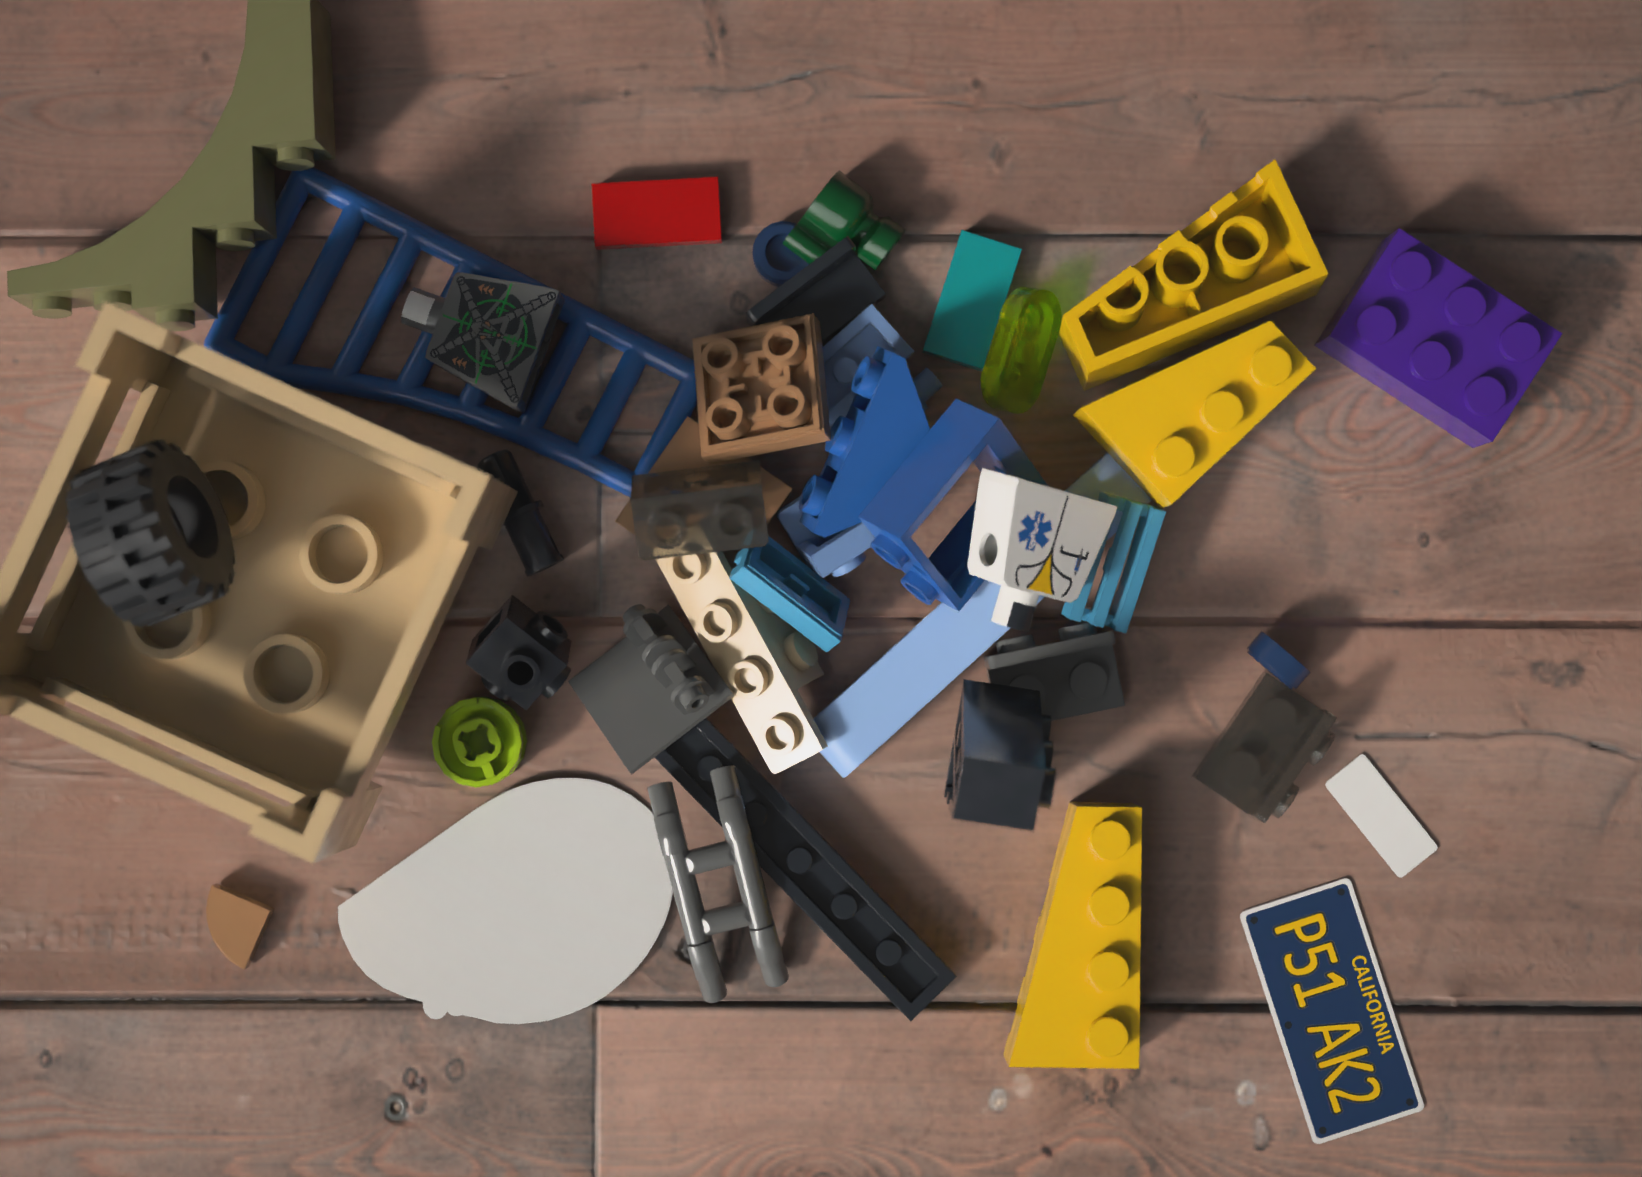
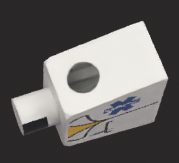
(1033, 543)

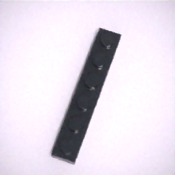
(814, 874)

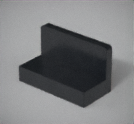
(831, 288)

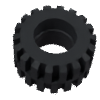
(150, 533)

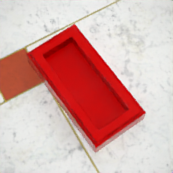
(656, 213)

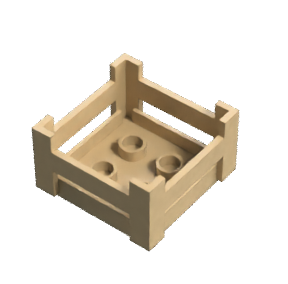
(328, 609)

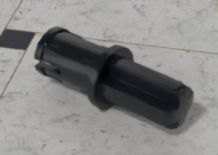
(524, 519)

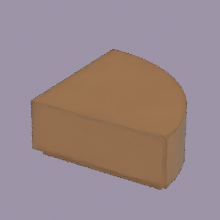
(236, 923)

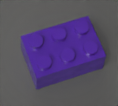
(1438, 339)

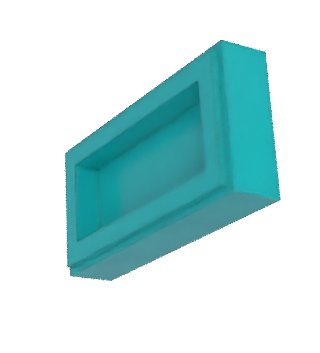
(971, 300)

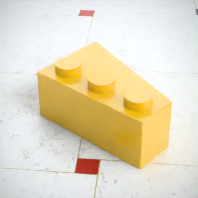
(1195, 411)

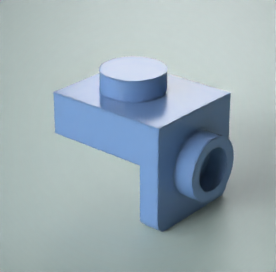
(826, 555)

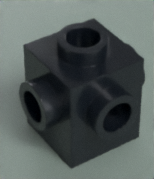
(521, 654)

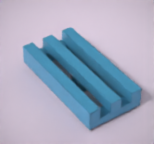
(1133, 572)
(793, 592)

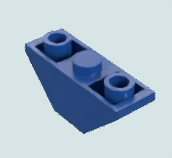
(865, 445)

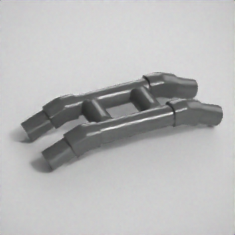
(736, 851)

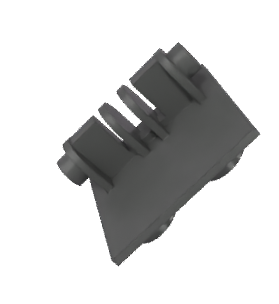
(650, 686)

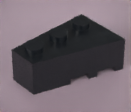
(1000, 757)

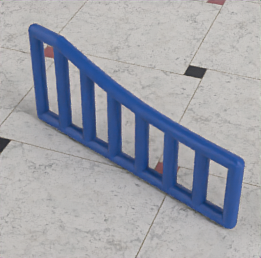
(408, 388)

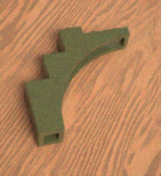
(227, 196)

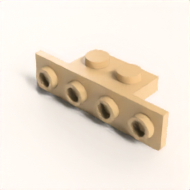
(754, 655)

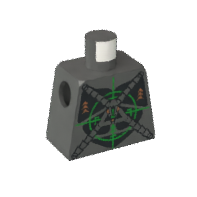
(488, 332)

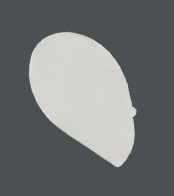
(518, 906)

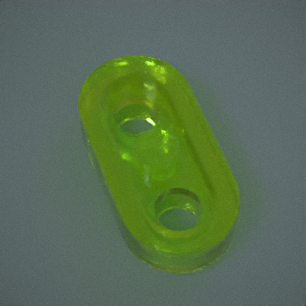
(1021, 349)

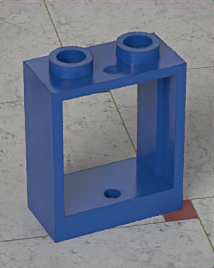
(922, 481)

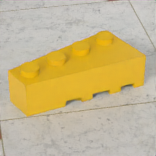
(1202, 281)
(1084, 964)

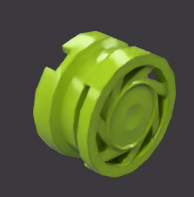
(479, 741)

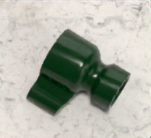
(840, 212)

